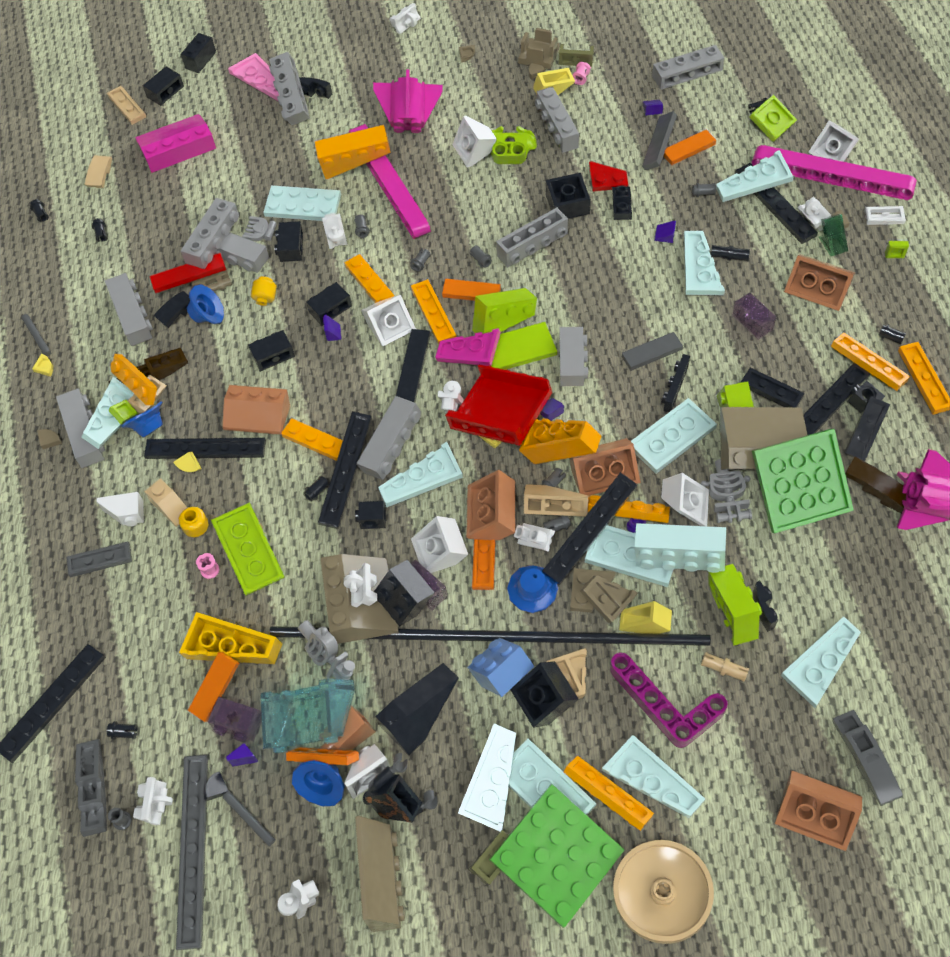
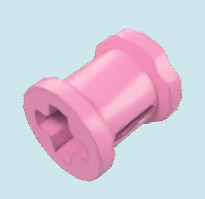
(581, 73)
(207, 566)

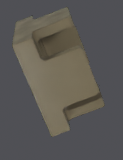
(539, 50)

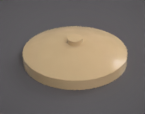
(663, 891)

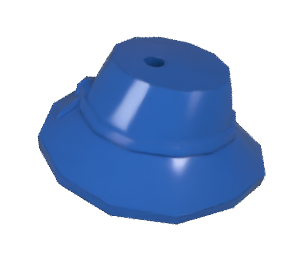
(205, 305)
(145, 422)
(531, 589)
(318, 783)

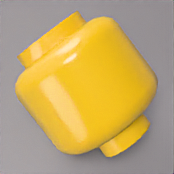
(263, 290)
(193, 522)

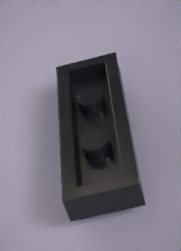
(675, 383)
(773, 389)
(867, 428)

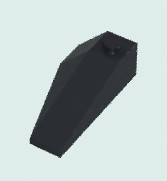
(415, 710)

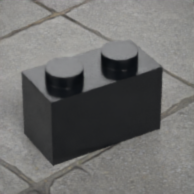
(198, 53)
(163, 85)
(289, 241)
(329, 302)
(271, 350)

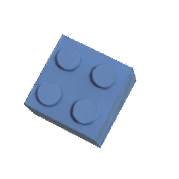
(500, 666)

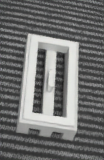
(885, 217)

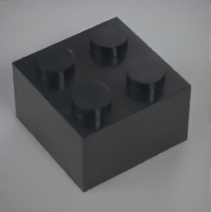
(568, 195)
(403, 592)
(544, 694)

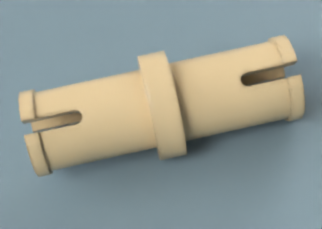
(724, 666)

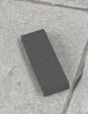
(652, 351)
(99, 559)

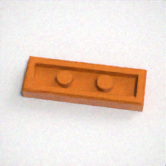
(689, 147)
(467, 289)
(483, 565)
(213, 686)
(328, 756)

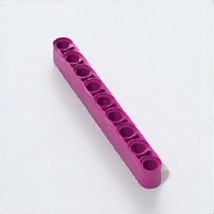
(842, 173)
(398, 194)

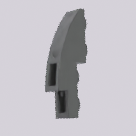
(868, 757)

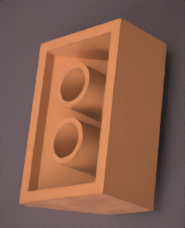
(819, 282)
(255, 409)
(597, 471)
(491, 507)
(819, 810)

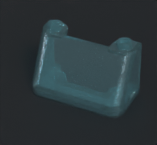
(306, 714)

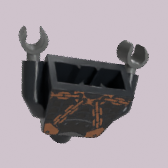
(393, 797)

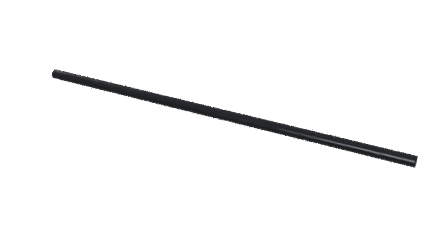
(526, 636)

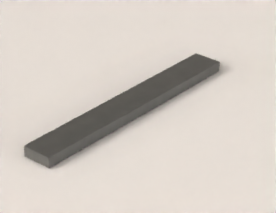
(192, 854)

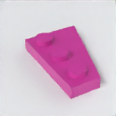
(469, 350)

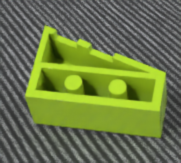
(502, 310)
(735, 395)
(736, 603)

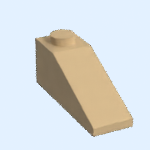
(554, 501)

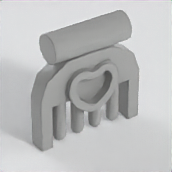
(261, 229)

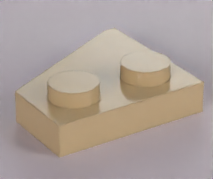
(574, 670)

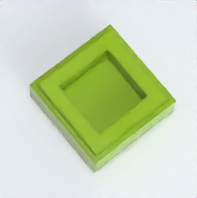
(896, 249)
(123, 411)

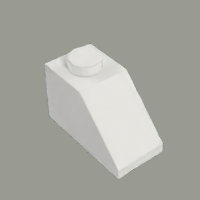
(124, 508)

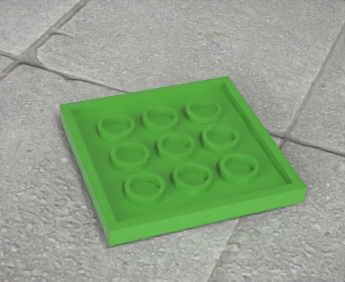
(802, 480)
(557, 855)

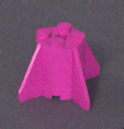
(407, 102)
(926, 493)

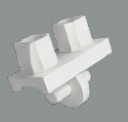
(405, 19)
(814, 212)
(334, 230)
(451, 396)
(534, 536)
(360, 586)
(154, 802)
(298, 899)

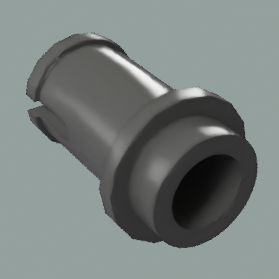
(703, 189)
(361, 227)
(483, 259)
(418, 262)
(555, 478)
(558, 523)
(120, 819)

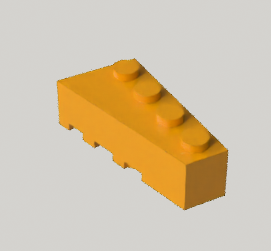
(351, 150)
(559, 440)

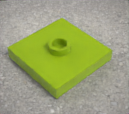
(773, 118)

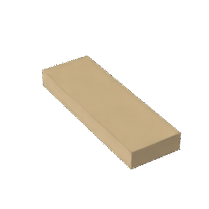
(126, 105)

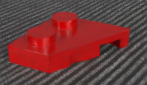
(606, 177)

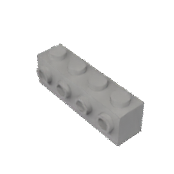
(688, 67)
(289, 88)
(557, 119)
(210, 233)
(532, 237)
(128, 309)
(76, 417)
(389, 438)

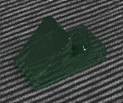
(834, 235)

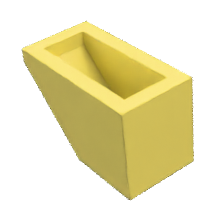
(559, 79)
(646, 618)

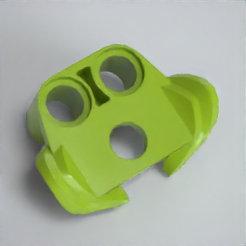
(524, 141)

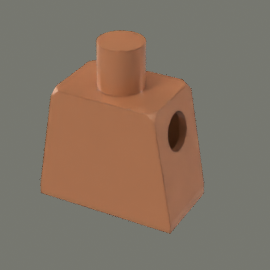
(355, 732)

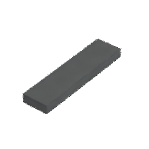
(659, 140)

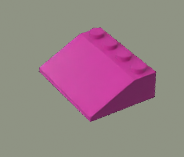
(176, 142)

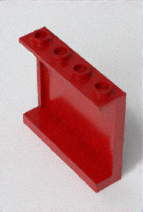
(501, 405)

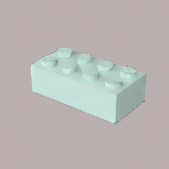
(680, 547)

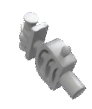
(722, 489)
(323, 649)

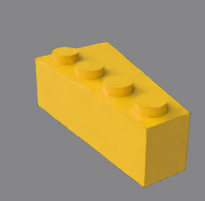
(212, 635)

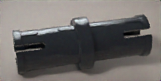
(730, 253)

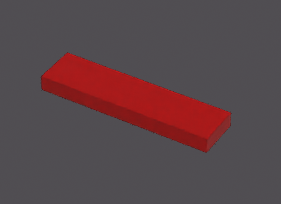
(185, 274)

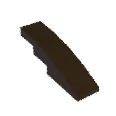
(163, 364)
(877, 484)

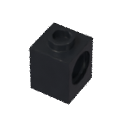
(866, 390)
(371, 515)

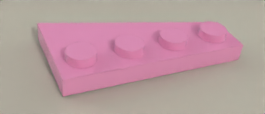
(255, 73)

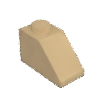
(165, 501)

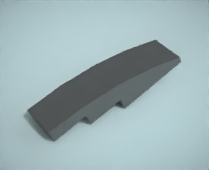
(91, 788)

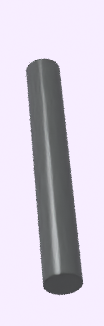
(36, 335)
(249, 818)

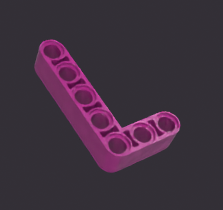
(663, 706)

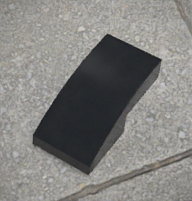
(312, 85)
(621, 203)
(173, 308)
(764, 597)

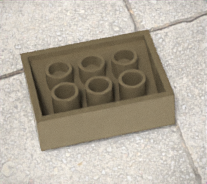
(755, 428)
(345, 620)
(378, 875)

